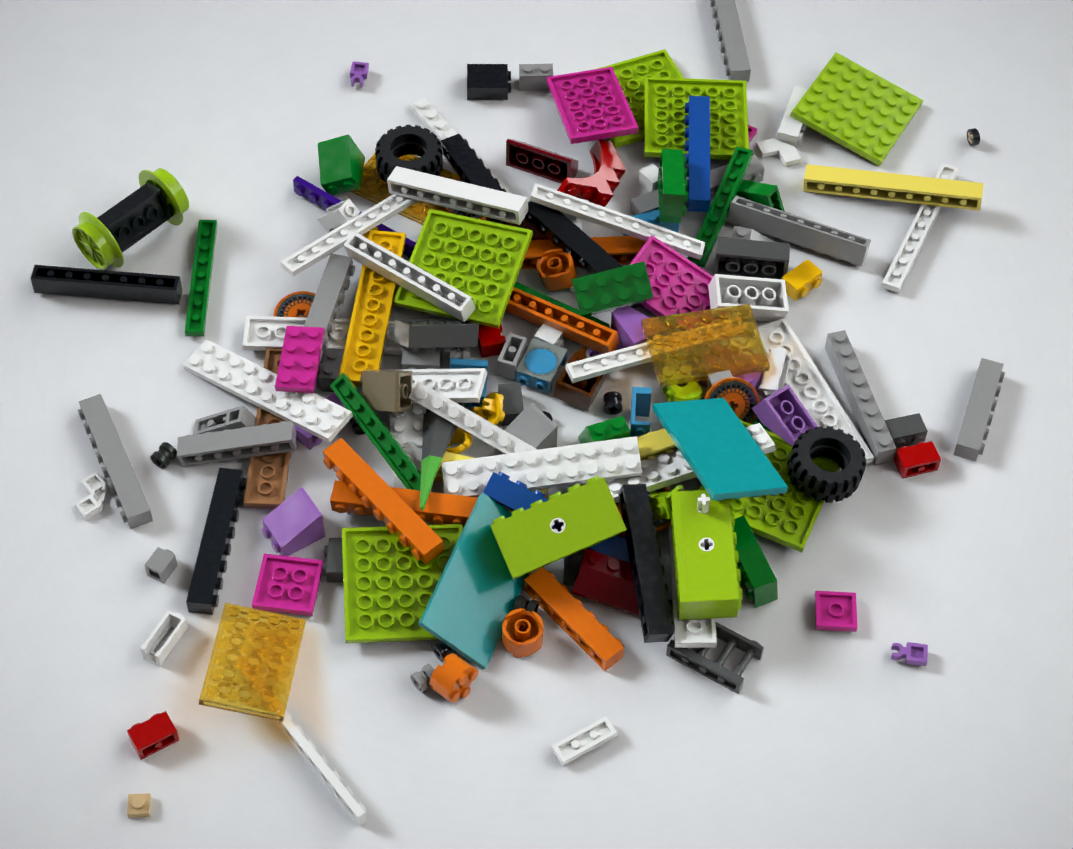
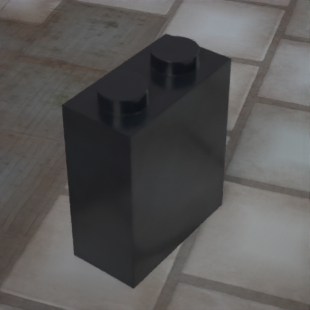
(488, 81)

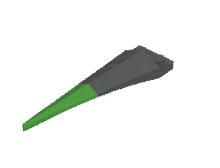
(436, 438)

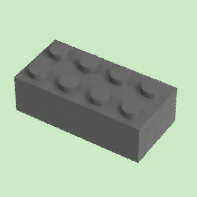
(751, 258)
(435, 334)

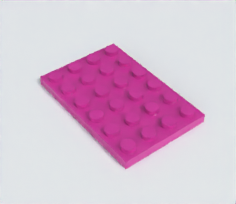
(592, 105)
(674, 280)

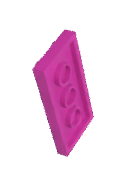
(300, 359)

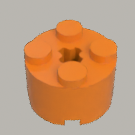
(556, 269)
(522, 632)
(453, 678)

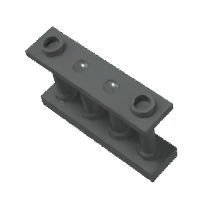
(715, 670)

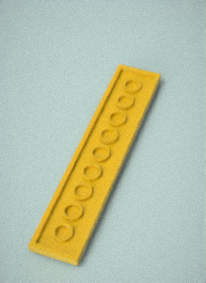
(371, 313)

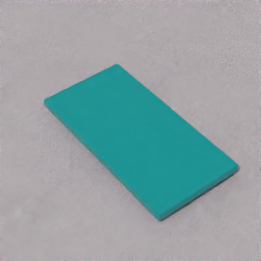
(719, 449)
(473, 589)

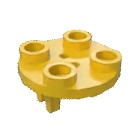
(491, 408)

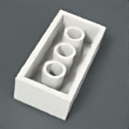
(764, 295)

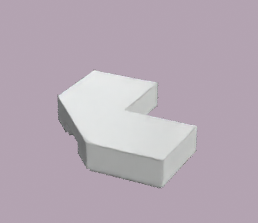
(786, 152)
(94, 502)

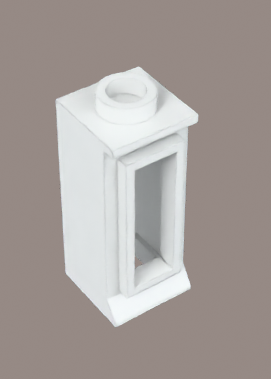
(338, 215)
(776, 376)
(170, 620)

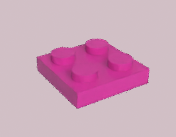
(835, 611)

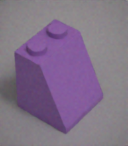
(628, 325)
(294, 524)

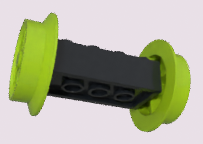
(130, 220)

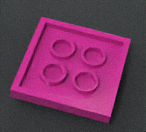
(288, 584)

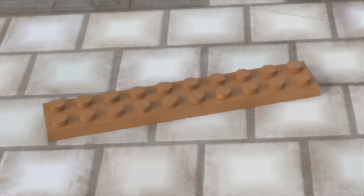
(267, 473)

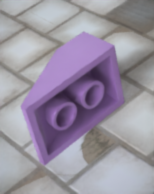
(784, 414)

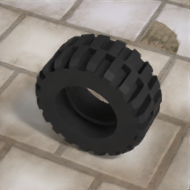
(408, 141)
(832, 445)

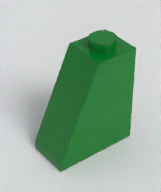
(761, 193)

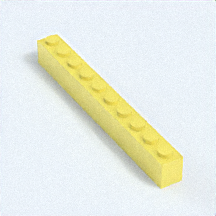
(893, 187)

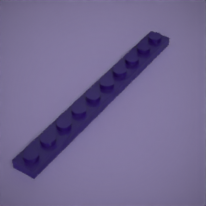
(326, 200)

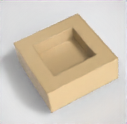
(139, 805)

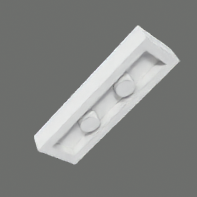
(584, 741)

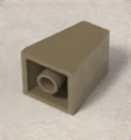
(387, 389)

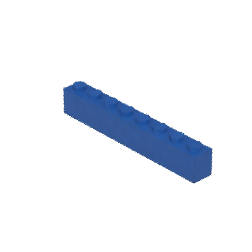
(698, 153)
(516, 496)

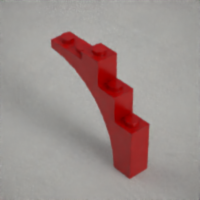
(607, 173)

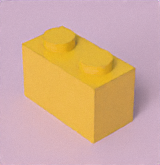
(802, 279)

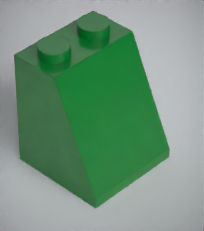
(340, 165)
(606, 430)

